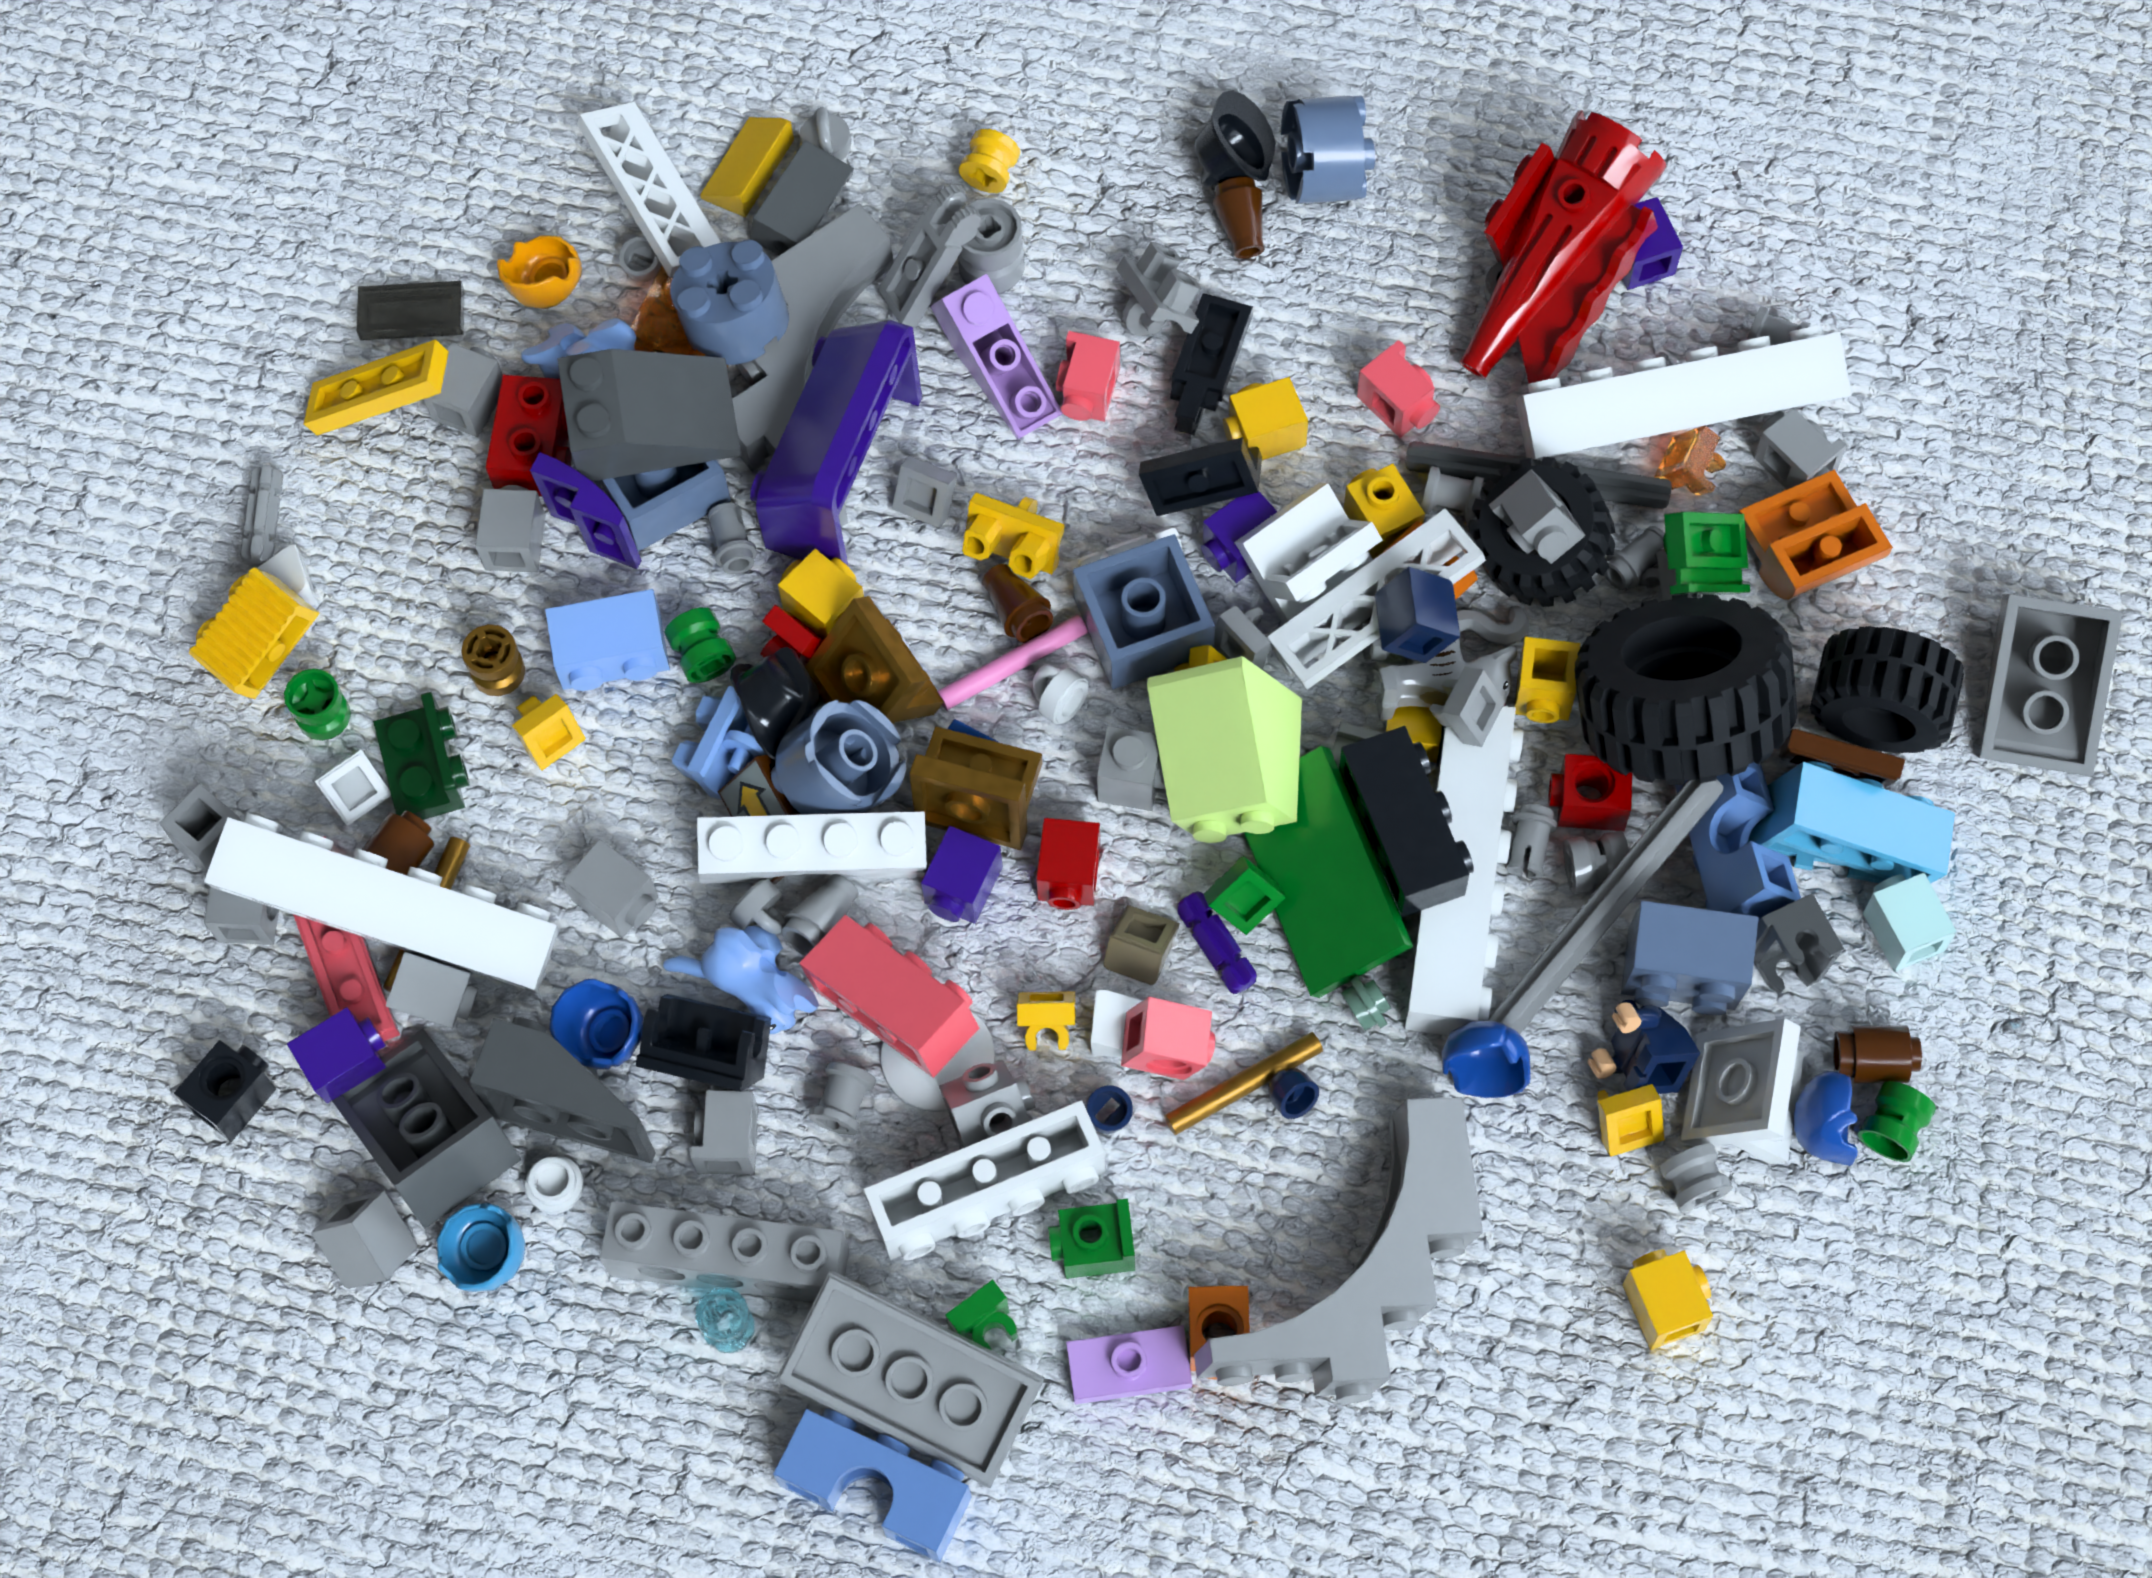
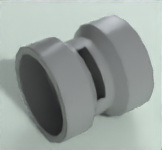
(1592, 861)

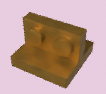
(872, 664)
(975, 786)

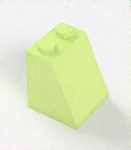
(1227, 748)

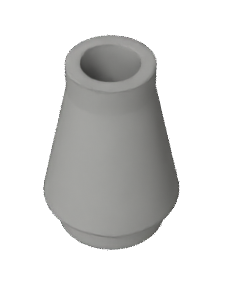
(818, 913)

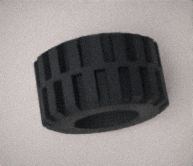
(1530, 574)
(1887, 689)

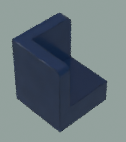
(1417, 615)

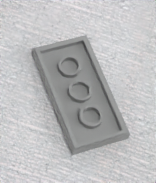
(910, 1378)

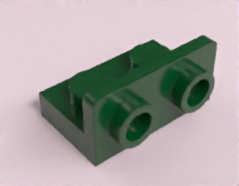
(420, 760)

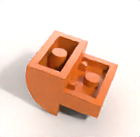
(1812, 535)

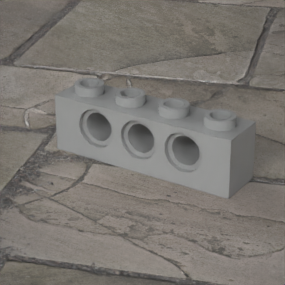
(720, 1252)

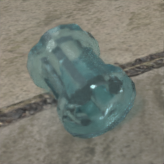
(709, 1315)

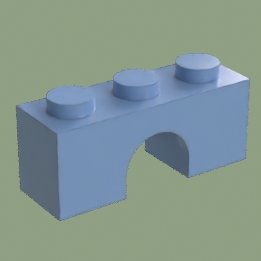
(1736, 872)
(830, 1456)

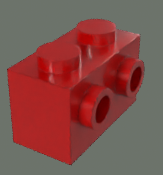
(526, 422)

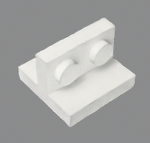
(1306, 550)
(1745, 1089)

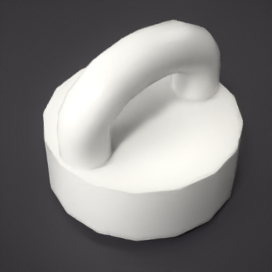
(1063, 694)

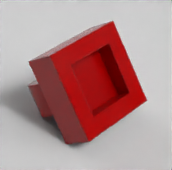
(790, 633)

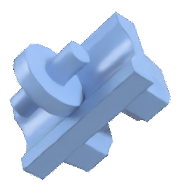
(724, 746)

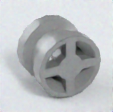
(1696, 1177)

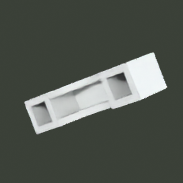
(785, 845)

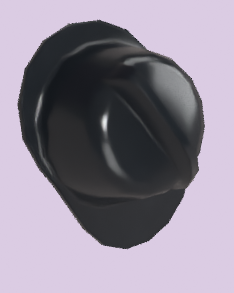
(1235, 141)
(775, 696)

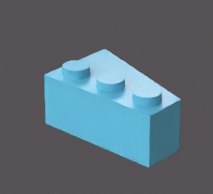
(1854, 826)

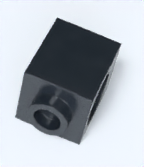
(229, 1112)

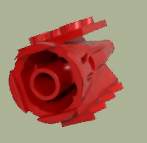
(1563, 244)

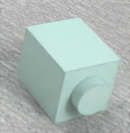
(1908, 920)

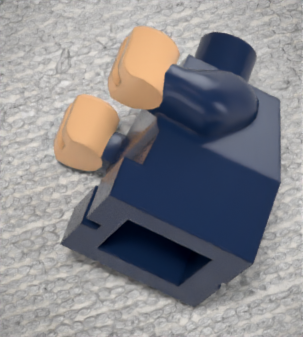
(1647, 1049)

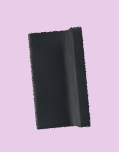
(1201, 476)

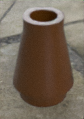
(1240, 213)
(1018, 605)

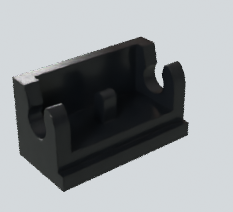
(705, 1043)

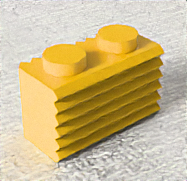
(252, 632)

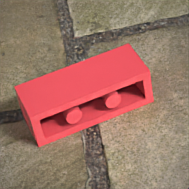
(891, 994)

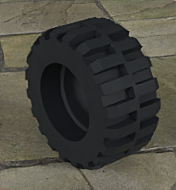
(1686, 689)

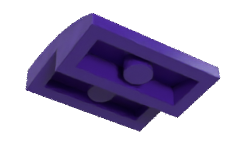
(582, 503)

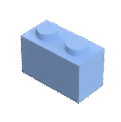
(607, 640)

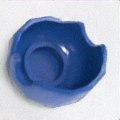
(597, 1023)
(1487, 1059)
(1824, 1118)

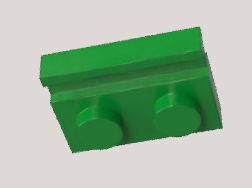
(1706, 552)

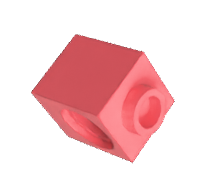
(1167, 1038)

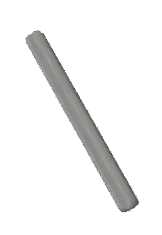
(1606, 904)

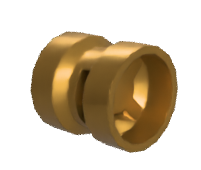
(498, 672)

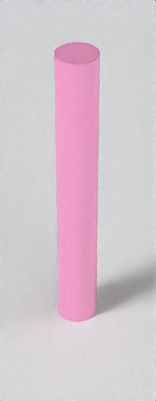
(1012, 661)

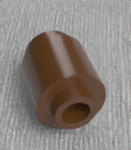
(401, 841)
(1877, 1053)

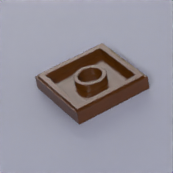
(1842, 757)

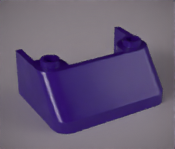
(830, 434)

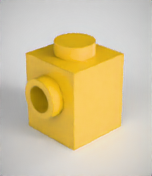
(1267, 418)
(1384, 501)
(818, 591)
(1546, 680)
(1668, 1297)

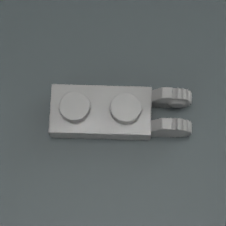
(929, 254)

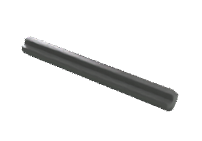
(1470, 463)

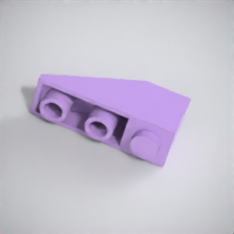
(996, 355)

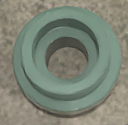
(1367, 1003)

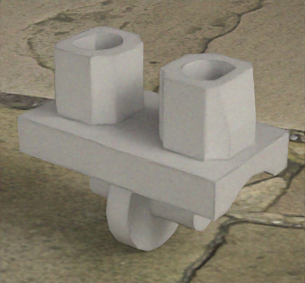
(1158, 291)

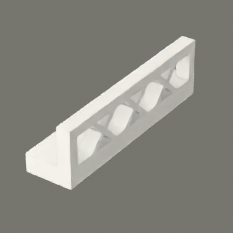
(652, 177)
(1354, 601)

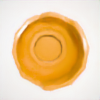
(541, 271)

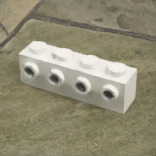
(986, 1181)

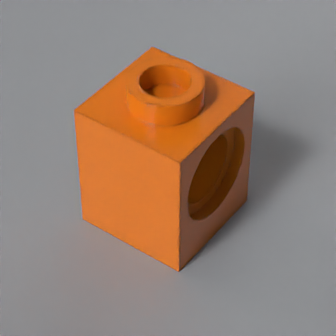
(1216, 1305)

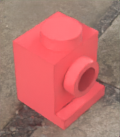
(1088, 376)
(1397, 391)

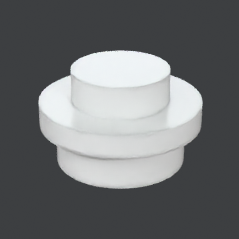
(554, 1184)

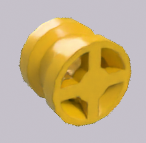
(989, 161)

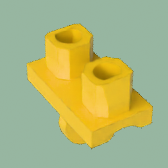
(1013, 533)

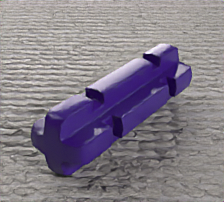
(1216, 943)

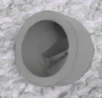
(641, 249)

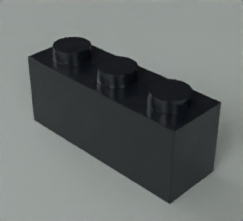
(1405, 820)

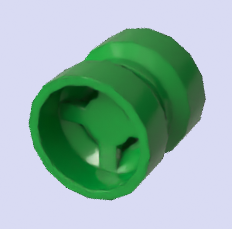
(701, 648)
(312, 692)
(1896, 1121)

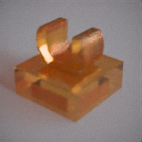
(1689, 457)

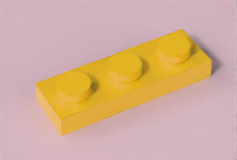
(376, 387)

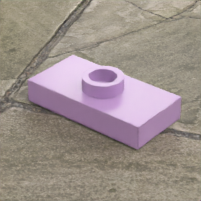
(1129, 1364)

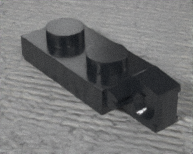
(1208, 359)

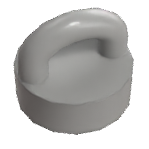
(827, 133)
(758, 908)

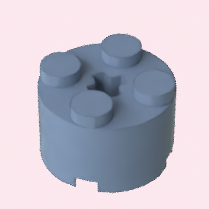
(1326, 149)
(729, 300)
(839, 760)

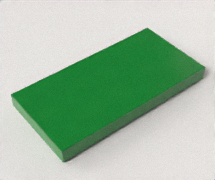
(1336, 896)

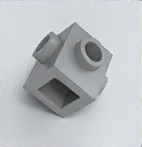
(986, 1102)

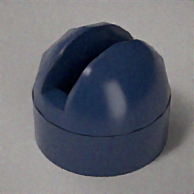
(1292, 1093)
(1118, 1118)

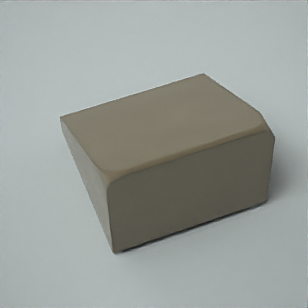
(1140, 945)

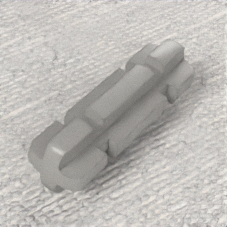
(261, 515)

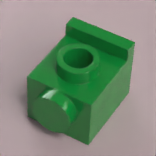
(1108, 1255)

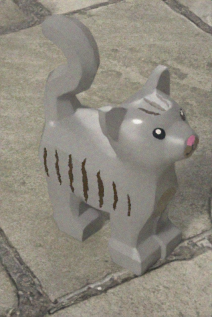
(1421, 682)

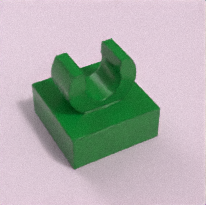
(1244, 895)
(980, 1313)

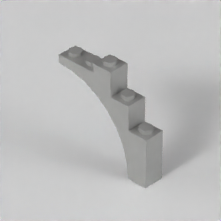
(819, 285)
(1426, 1215)

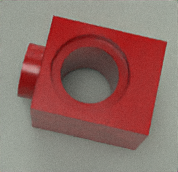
(1574, 810)
(1068, 863)

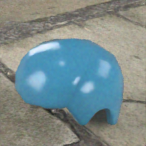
(480, 1247)

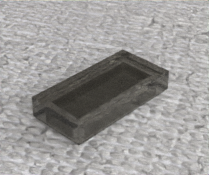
(410, 310)

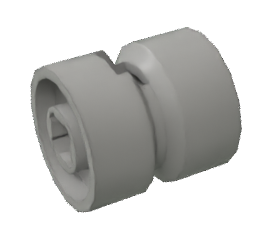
(996, 247)

